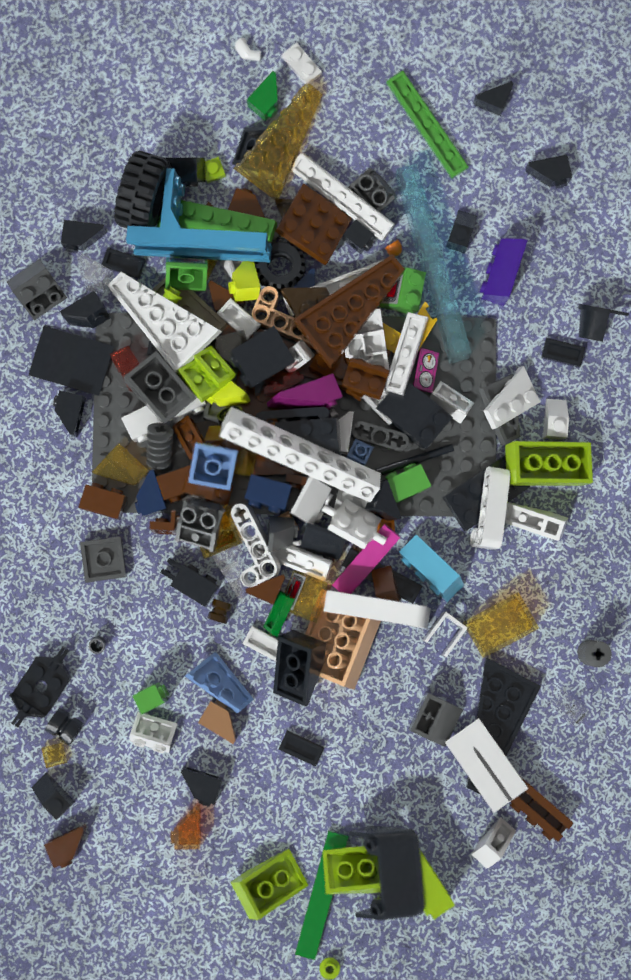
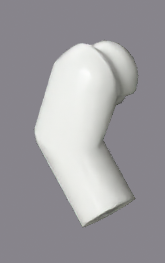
(245, 52)

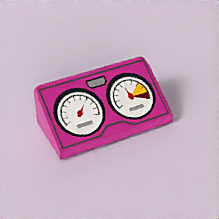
(426, 370)

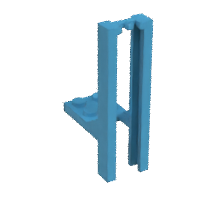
(173, 241)

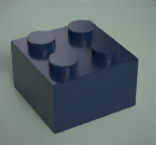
(268, 494)

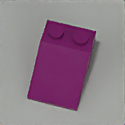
(317, 393)

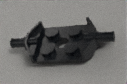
(27, 697)

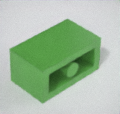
(408, 482)
(151, 697)

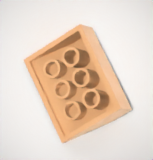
(347, 645)

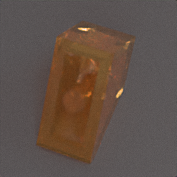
(188, 830)

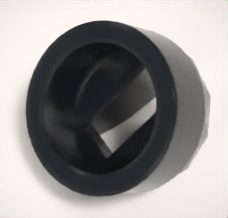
(93, 643)

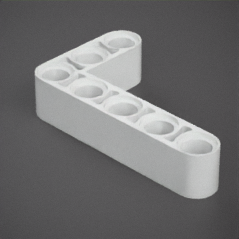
(377, 609)

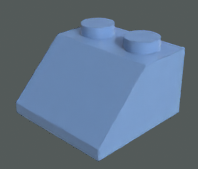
(212, 466)

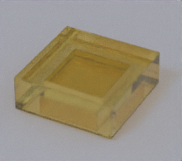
(54, 755)

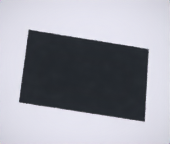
(71, 360)

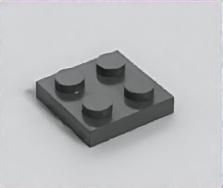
(103, 559)

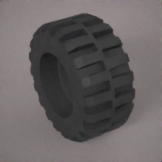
(141, 190)

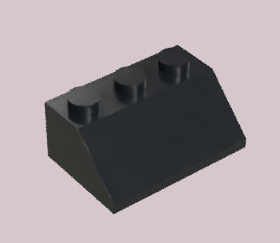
(318, 431)

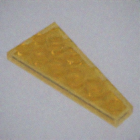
(278, 146)

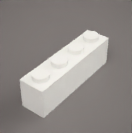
(139, 420)

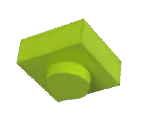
(214, 170)

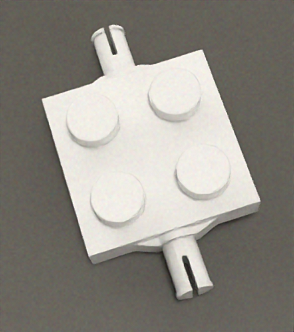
(354, 524)

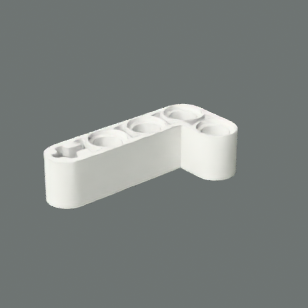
(492, 510)
(251, 543)

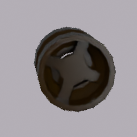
(220, 611)

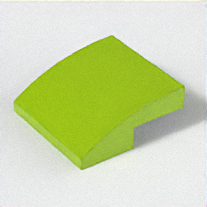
(206, 373)

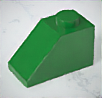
(265, 99)

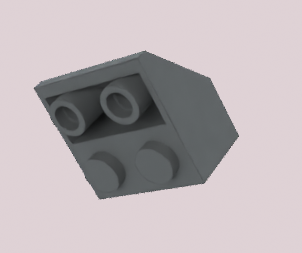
(36, 289)
(435, 719)

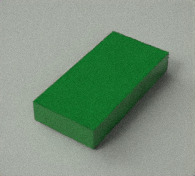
(278, 613)

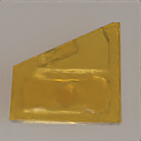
(121, 467)

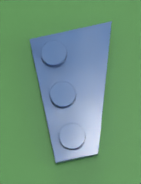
(220, 682)

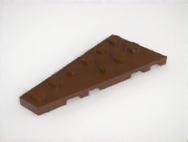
(339, 317)

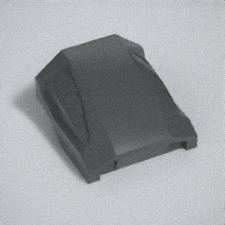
(373, 189)
(199, 523)

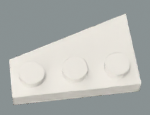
(512, 400)

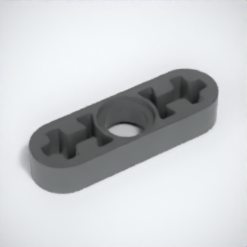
(393, 445)

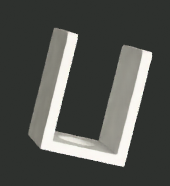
(463, 628)

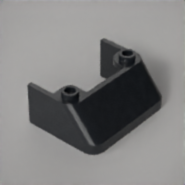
(398, 872)

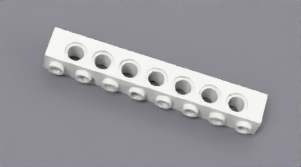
(300, 454)

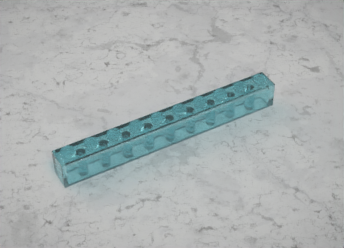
(433, 263)

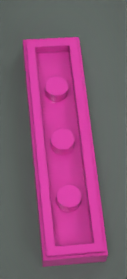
(365, 561)

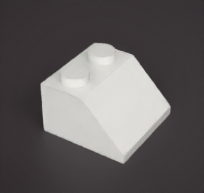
(311, 501)

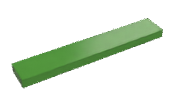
(427, 124)

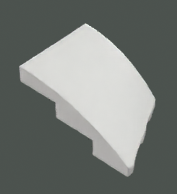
(370, 342)

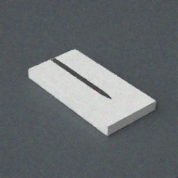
(486, 765)

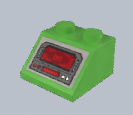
(186, 273)
(406, 293)

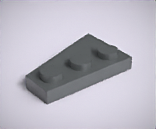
(510, 430)

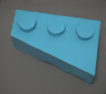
(431, 568)

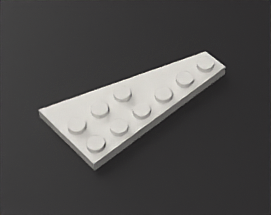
(168, 326)

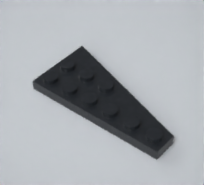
(503, 705)

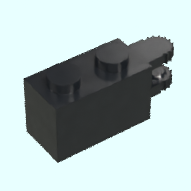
(192, 583)

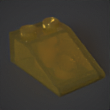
(500, 624)

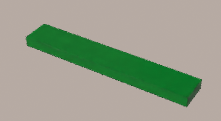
(318, 904)

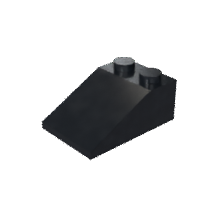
(415, 415)
(298, 666)

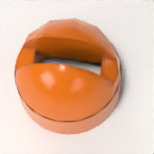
(394, 248)

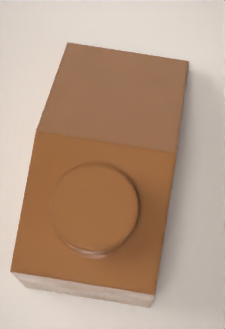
(219, 720)

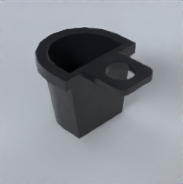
(594, 321)

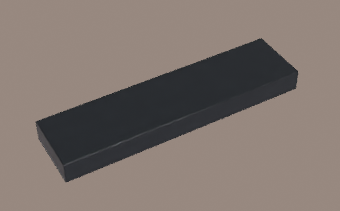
(407, 588)

